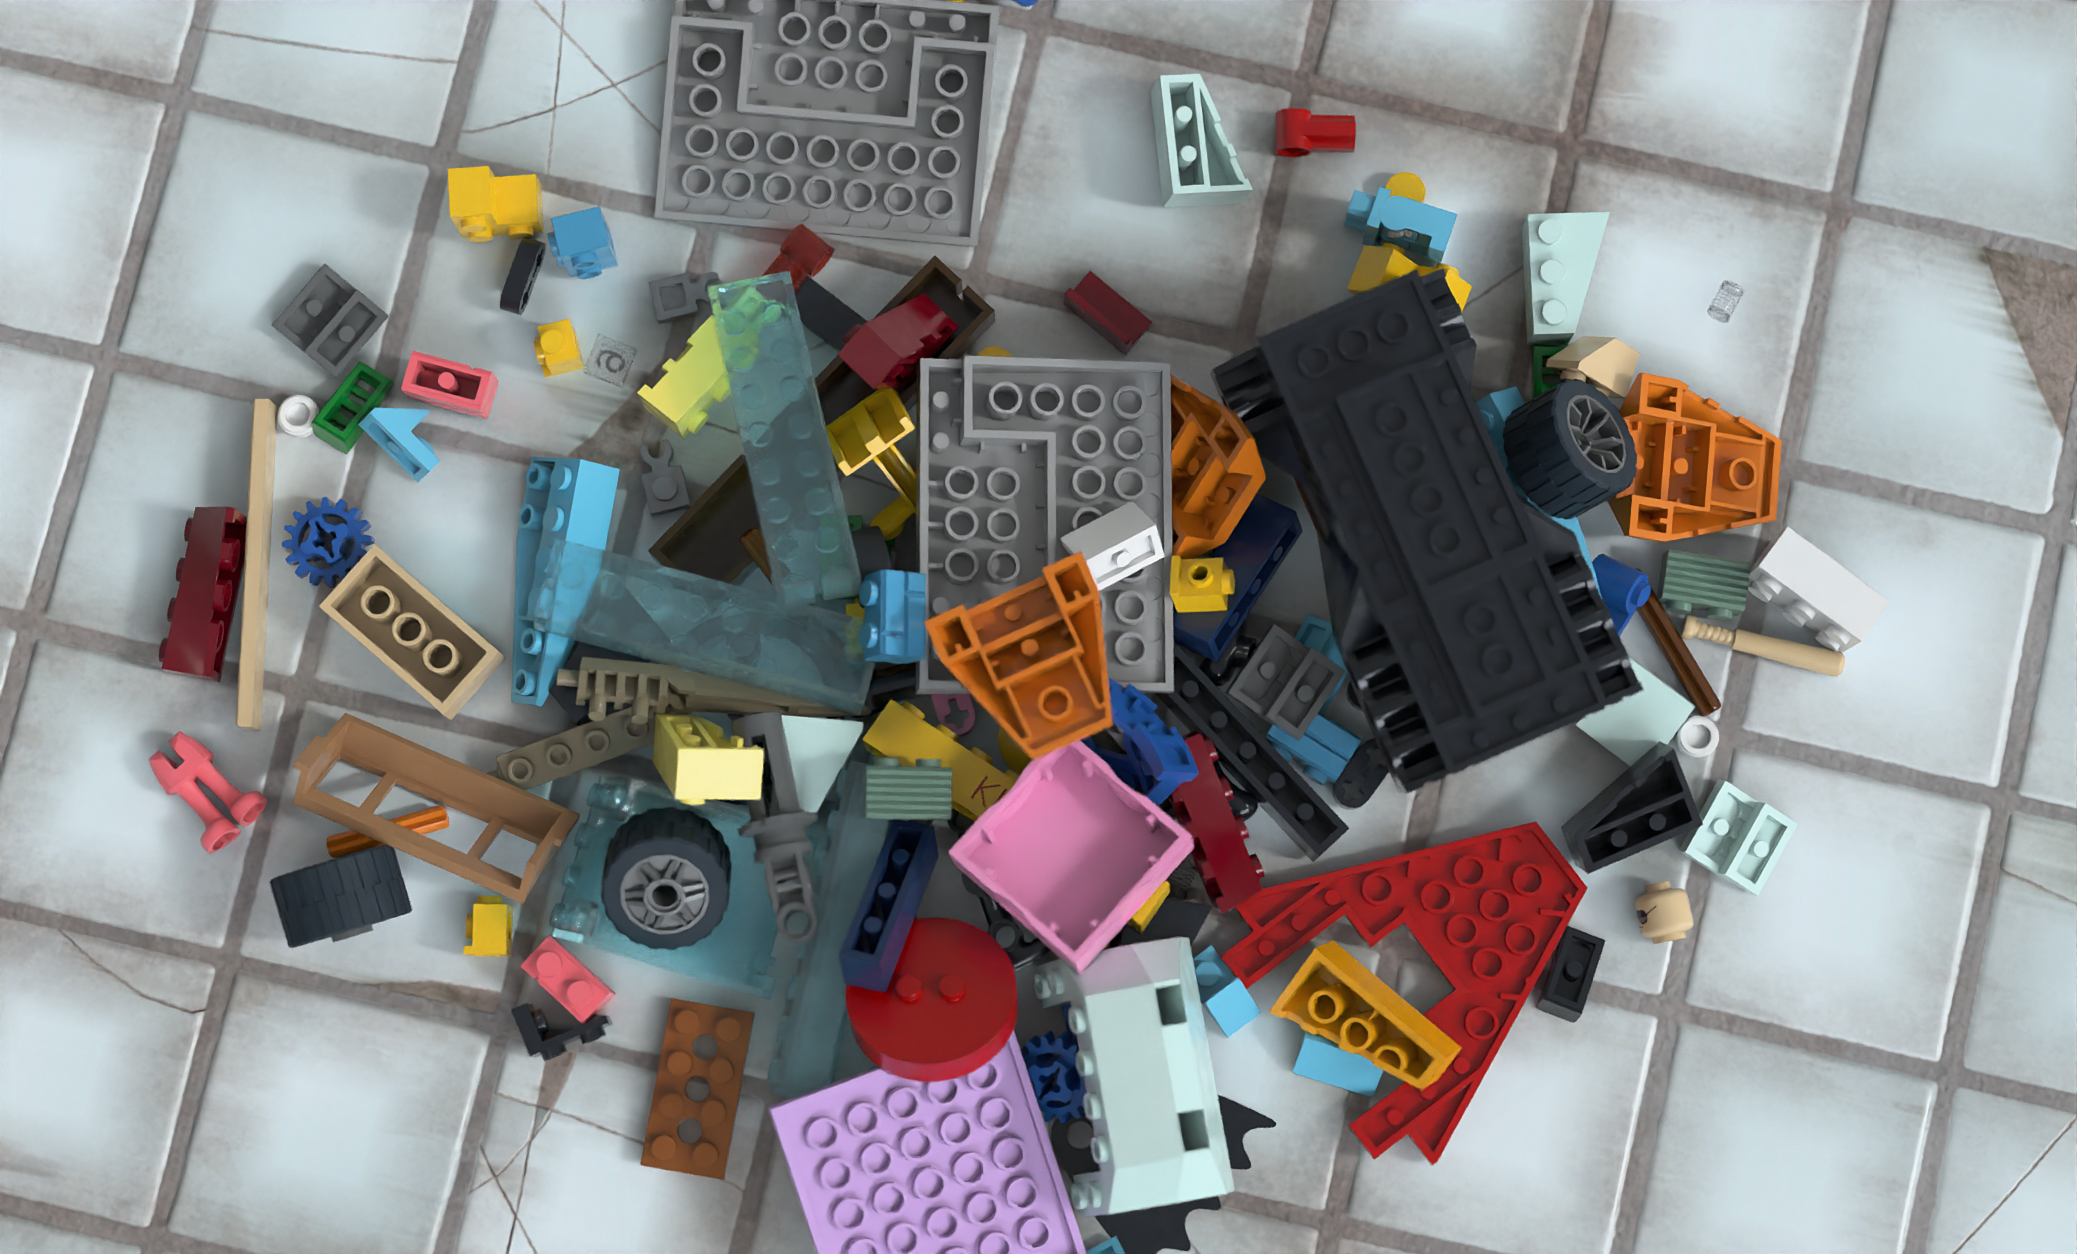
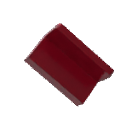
(1107, 312)

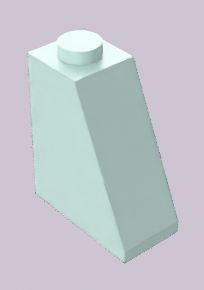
(817, 755)

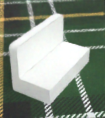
(1116, 544)

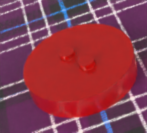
(944, 1005)

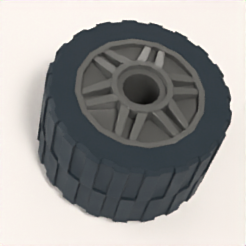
(666, 878)

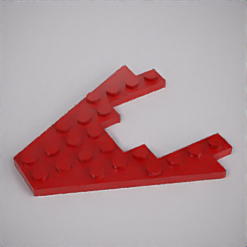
(1482, 915)

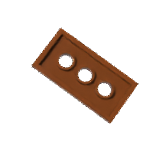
(670, 1100)

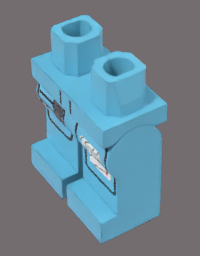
(1401, 223)

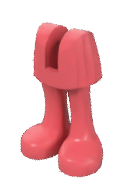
(182, 779)

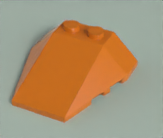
(1693, 465)
(1212, 471)
(1034, 657)

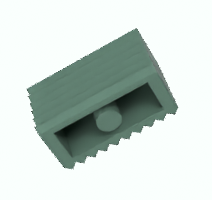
(1703, 584)
(906, 791)

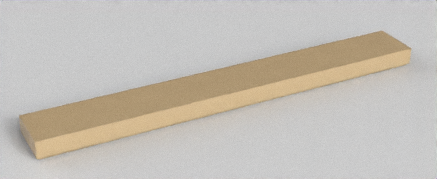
(256, 565)

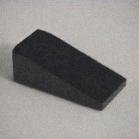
(1571, 975)

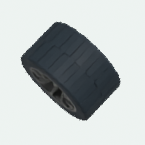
(1569, 449)
(340, 896)

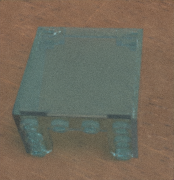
(735, 951)

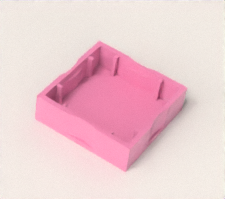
(1072, 852)

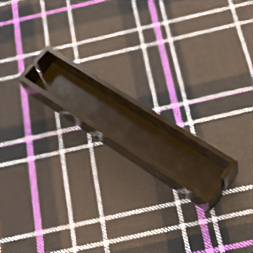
(709, 532)

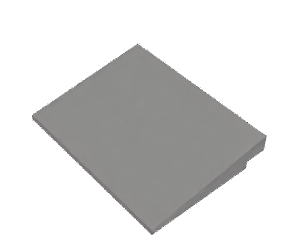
(829, 116)
(1020, 459)

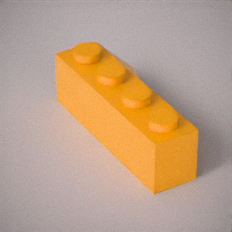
(1365, 1017)

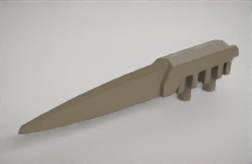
(680, 690)

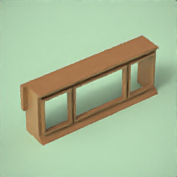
(442, 780)

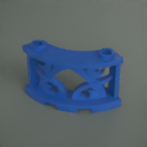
(1149, 746)

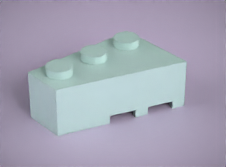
(1192, 149)
(1557, 271)

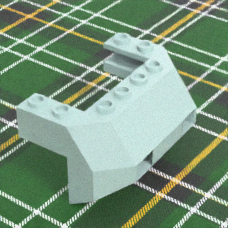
(1143, 1077)

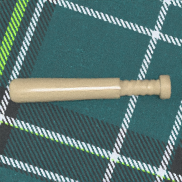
(1777, 649)

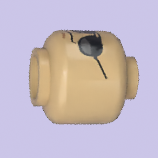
(1663, 913)

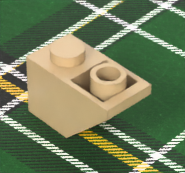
(1597, 361)

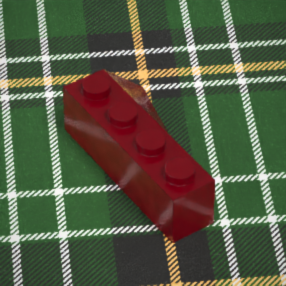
(206, 594)
(1217, 835)

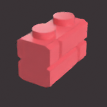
(449, 385)
(568, 979)

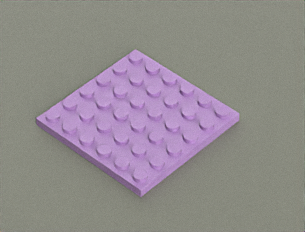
(927, 1164)

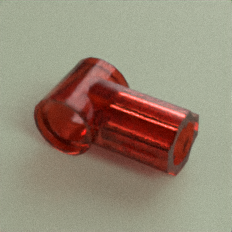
(802, 255)

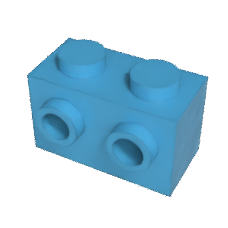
(583, 243)

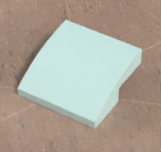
(1640, 720)
(1738, 837)

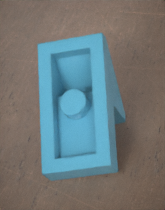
(392, 432)
(1222, 993)

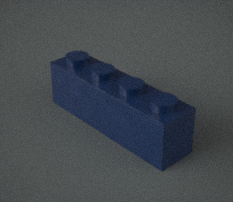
(1254, 554)
(889, 905)

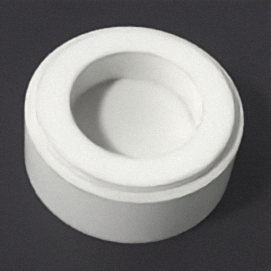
(297, 414)
(1697, 737)

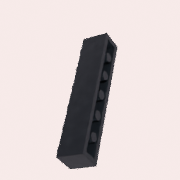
(1252, 759)

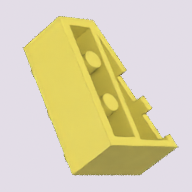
(689, 384)
(703, 763)

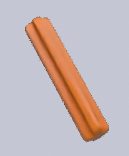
(420, 822)

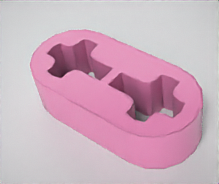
(943, 711)

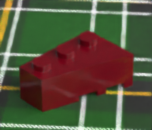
(891, 345)

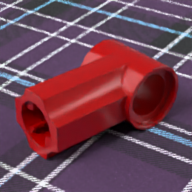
(1301, 133)

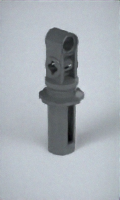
(780, 838)

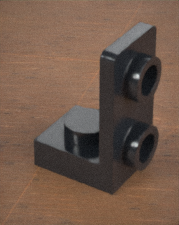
(534, 1025)

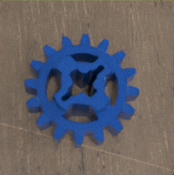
(313, 549)
(1042, 1074)

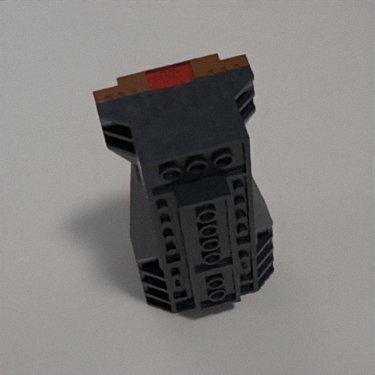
(1442, 583)

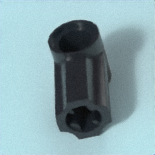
(891, 683)

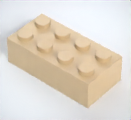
(412, 632)

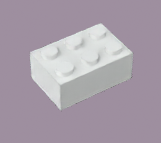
(1815, 591)

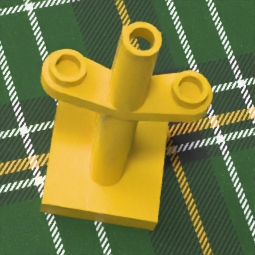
(871, 433)

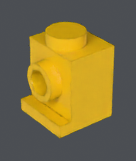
(558, 348)
(1200, 584)
(489, 928)

